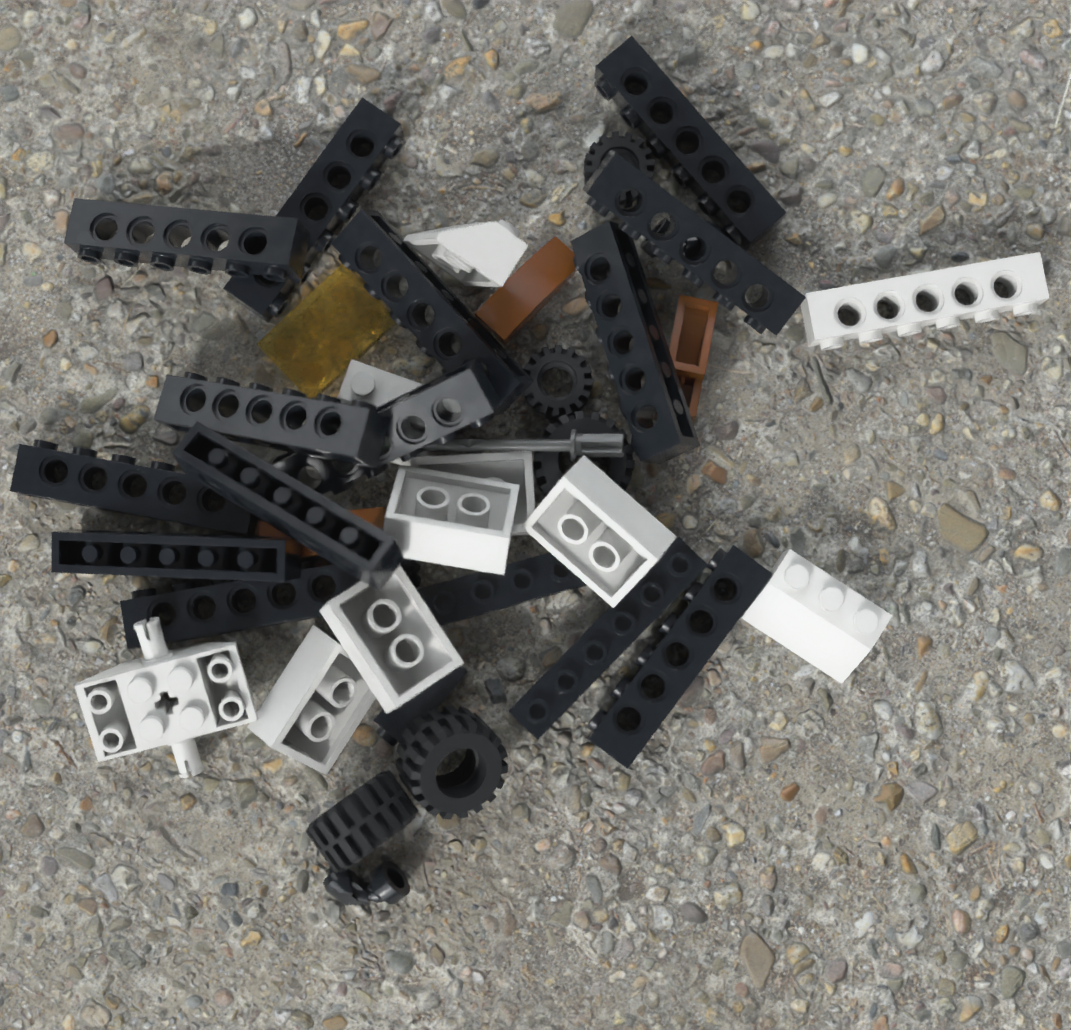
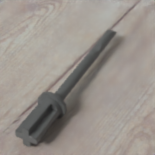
(580, 444)

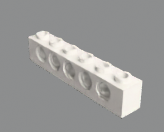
(1020, 274)

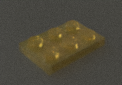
(326, 332)

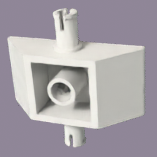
(128, 708)

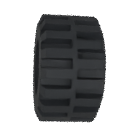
(547, 464)
(471, 781)
(362, 821)

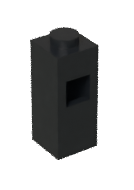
(395, 722)

